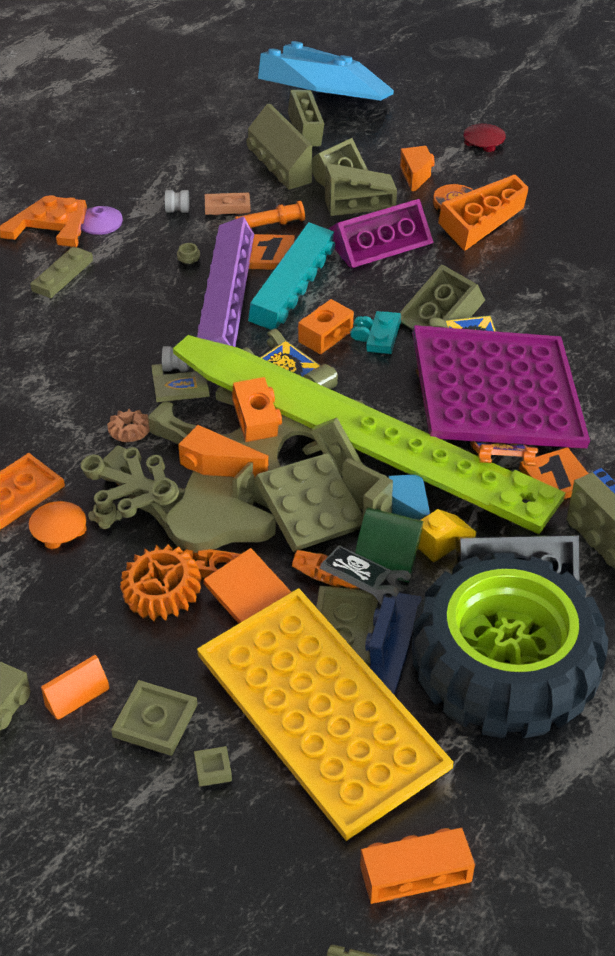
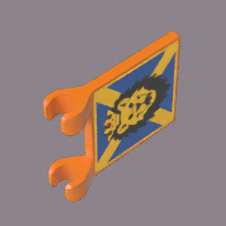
(486, 449)

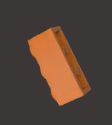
(416, 865)

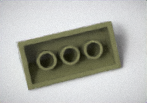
(281, 148)

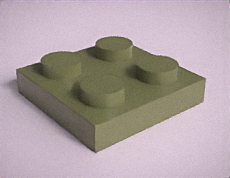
(154, 717)

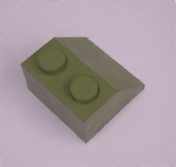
(342, 154)

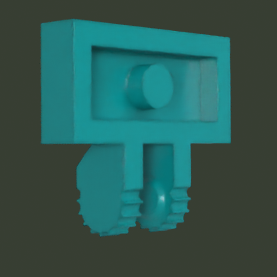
(378, 333)

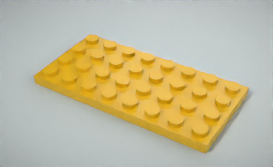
(324, 713)

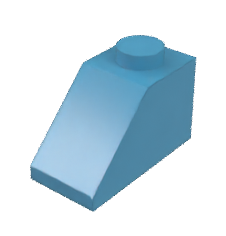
(409, 496)

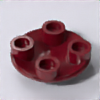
(484, 136)

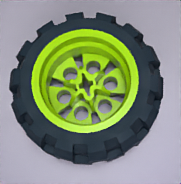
(464, 655)

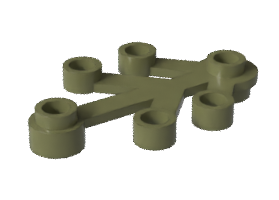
(161, 491)

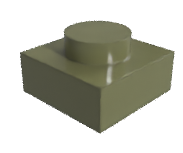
(212, 766)

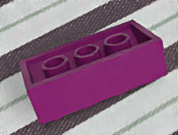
(381, 234)

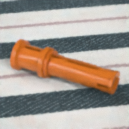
(281, 214)

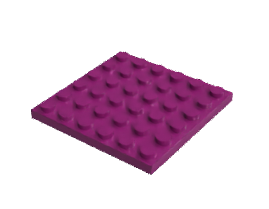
(498, 387)

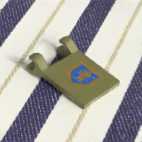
(178, 385)

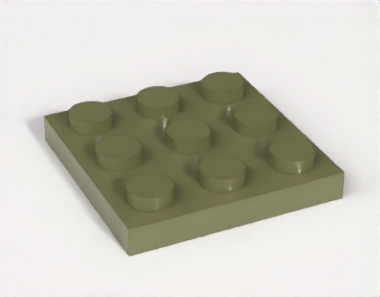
(309, 501)

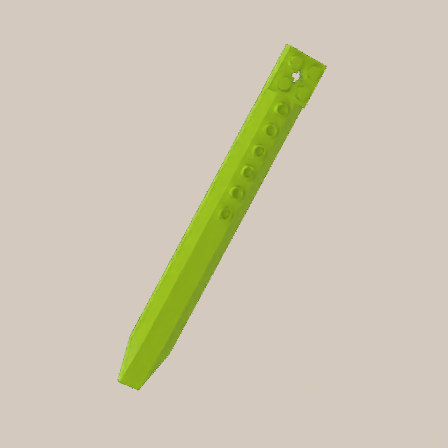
(382, 435)

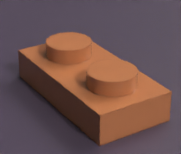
(227, 203)

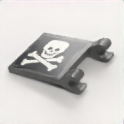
(364, 573)

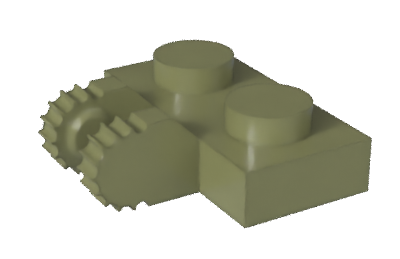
(332, 440)

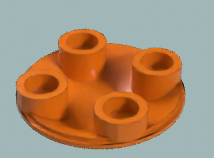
(57, 523)

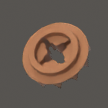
(130, 432)

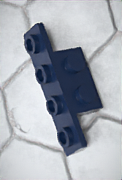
(392, 637)

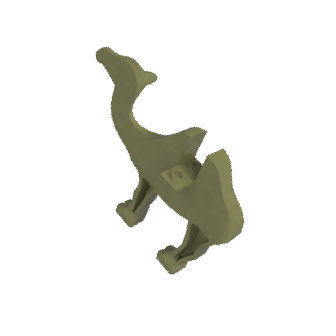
(211, 507)

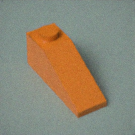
(218, 455)

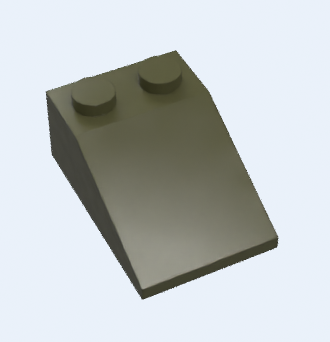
(443, 297)

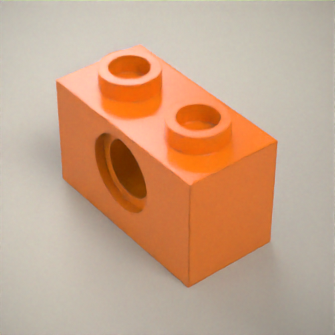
(325, 326)
(256, 423)

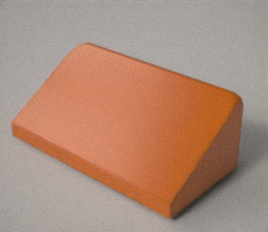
(75, 687)

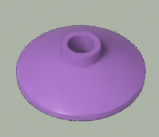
(101, 220)

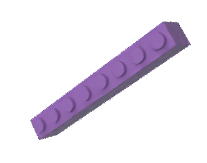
(226, 283)

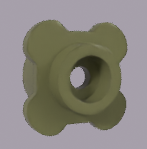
(106, 517)

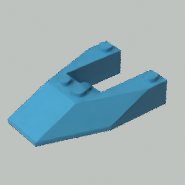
(321, 72)

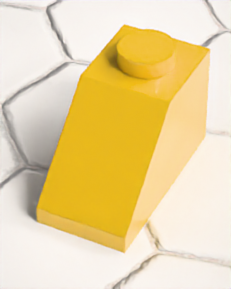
(440, 533)

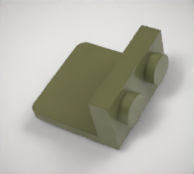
(368, 486)

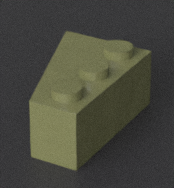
(357, 190)

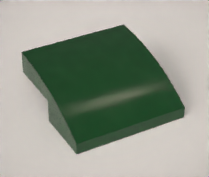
(389, 539)

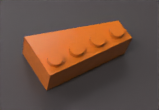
(482, 210)

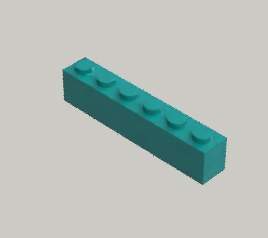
(291, 277)

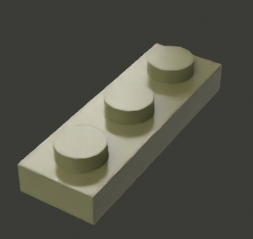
(61, 272)

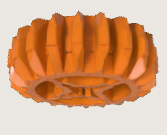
(147, 595)

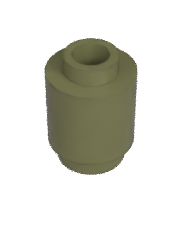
(323, 375)

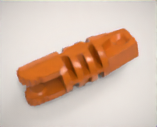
(310, 564)

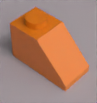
(416, 165)

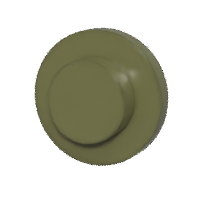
(188, 253)

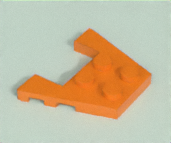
(52, 214)

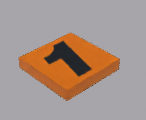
(269, 250)
(556, 469)

